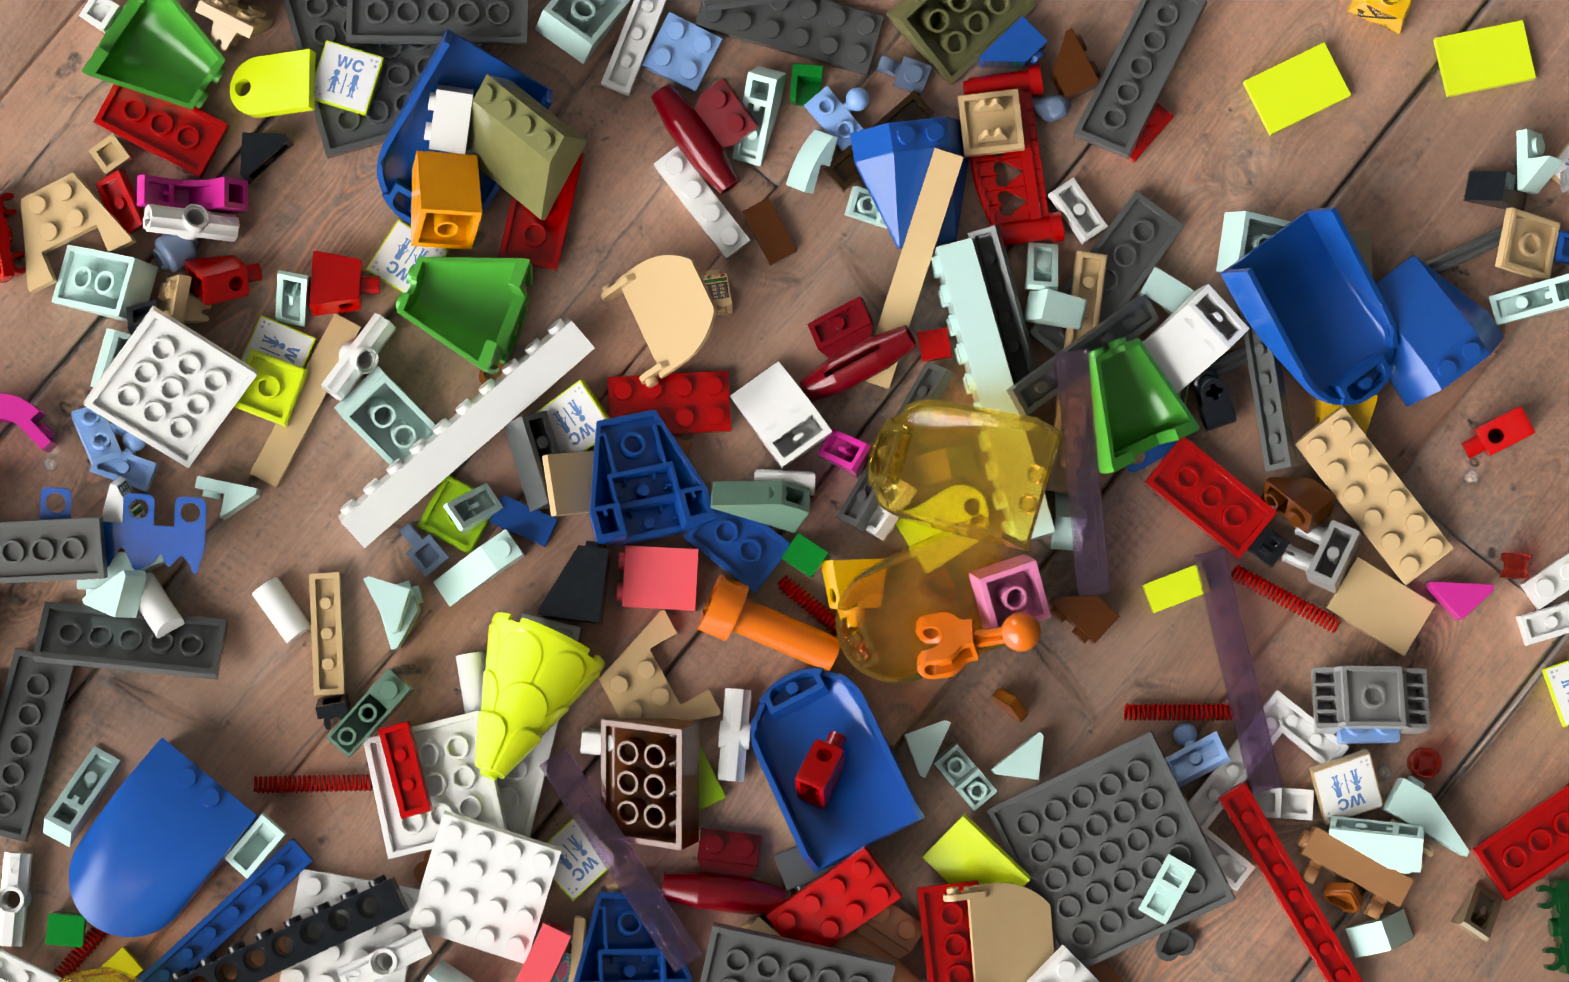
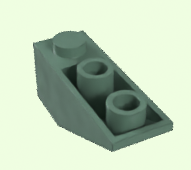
(766, 502)
(370, 712)

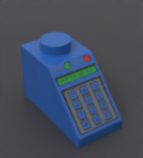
(1015, 47)

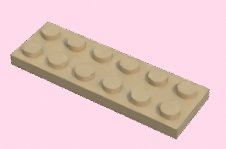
(1373, 495)

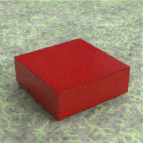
(934, 344)

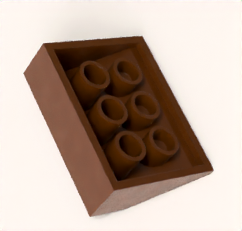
(652, 779)

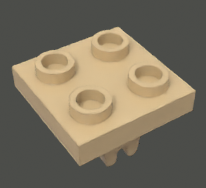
(233, 20)
(991, 123)
(178, 302)

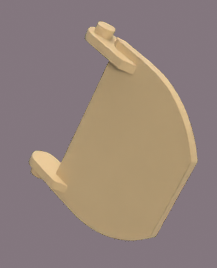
(669, 308)
(1007, 930)

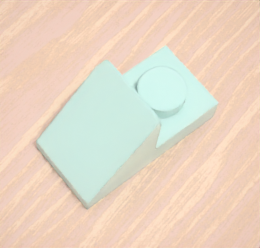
(1532, 167)
(1042, 266)
(235, 495)

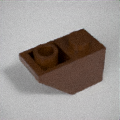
(1072, 70)
(1299, 500)
(1087, 615)

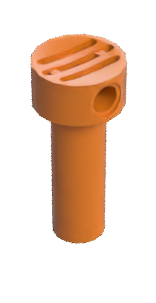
(730, 611)

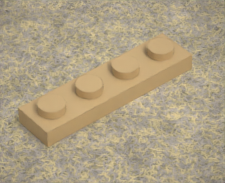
(327, 633)

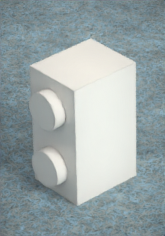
(450, 119)

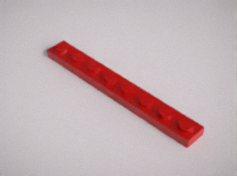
(1287, 885)

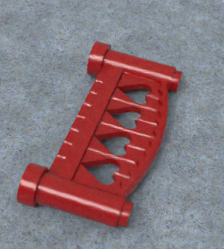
(1031, 220)

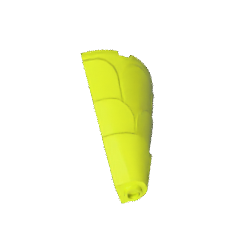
(526, 689)

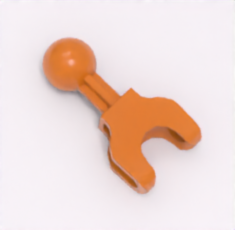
(960, 641)

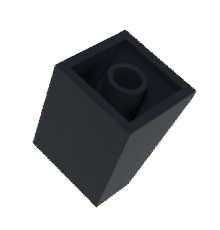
(581, 586)

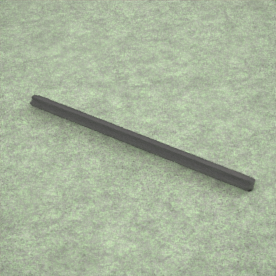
(1438, 264)

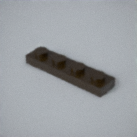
(843, 169)

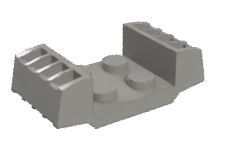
(1370, 699)

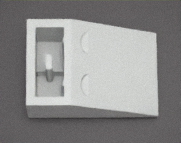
(1194, 337)
(781, 415)

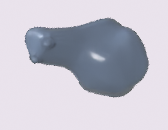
(1051, 107)

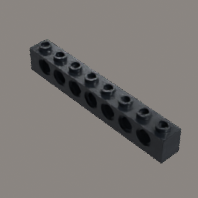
(390, 903)

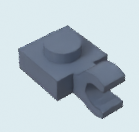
(909, 74)
(426, 552)

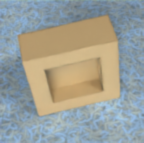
(110, 154)

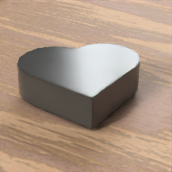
(1174, 943)

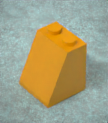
(445, 200)

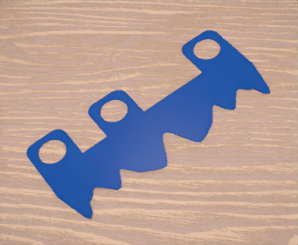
(141, 537)

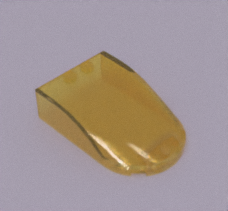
(964, 470)
(886, 600)

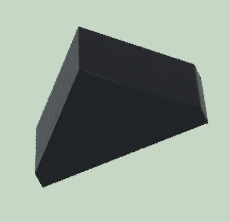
(260, 152)
(1494, 190)

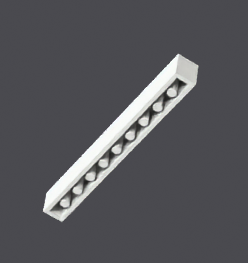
(465, 432)

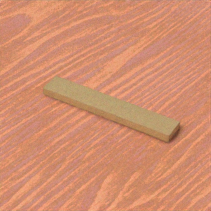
(285, 441)

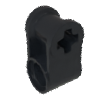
(1213, 403)

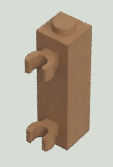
(1352, 865)

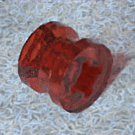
(1515, 566)
(1429, 762)

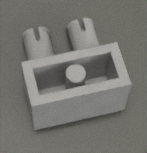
(1331, 561)

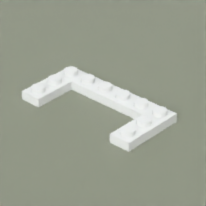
(1282, 718)

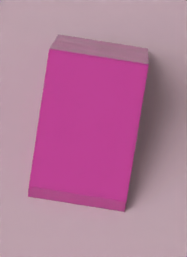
(845, 452)
(1459, 598)

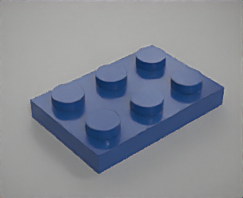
(740, 547)

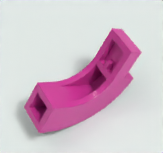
(215, 194)
(27, 417)

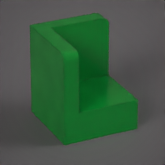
(804, 83)
(805, 555)
(65, 929)

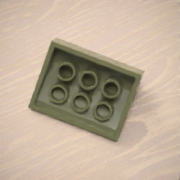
(955, 31)
(521, 144)

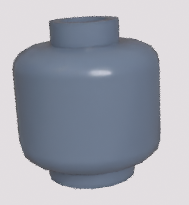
(173, 251)

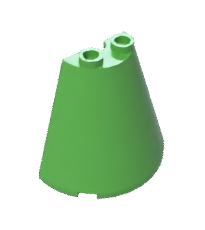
(157, 53)
(470, 304)
(1132, 404)

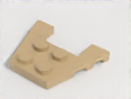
(59, 216)
(640, 687)

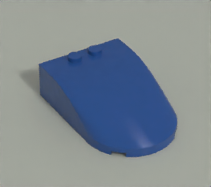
(453, 64)
(1318, 308)
(872, 790)
(155, 845)

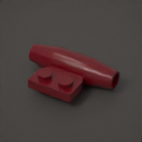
(704, 131)
(852, 350)
(725, 880)

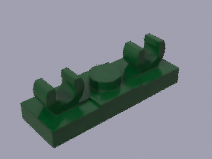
(1558, 924)

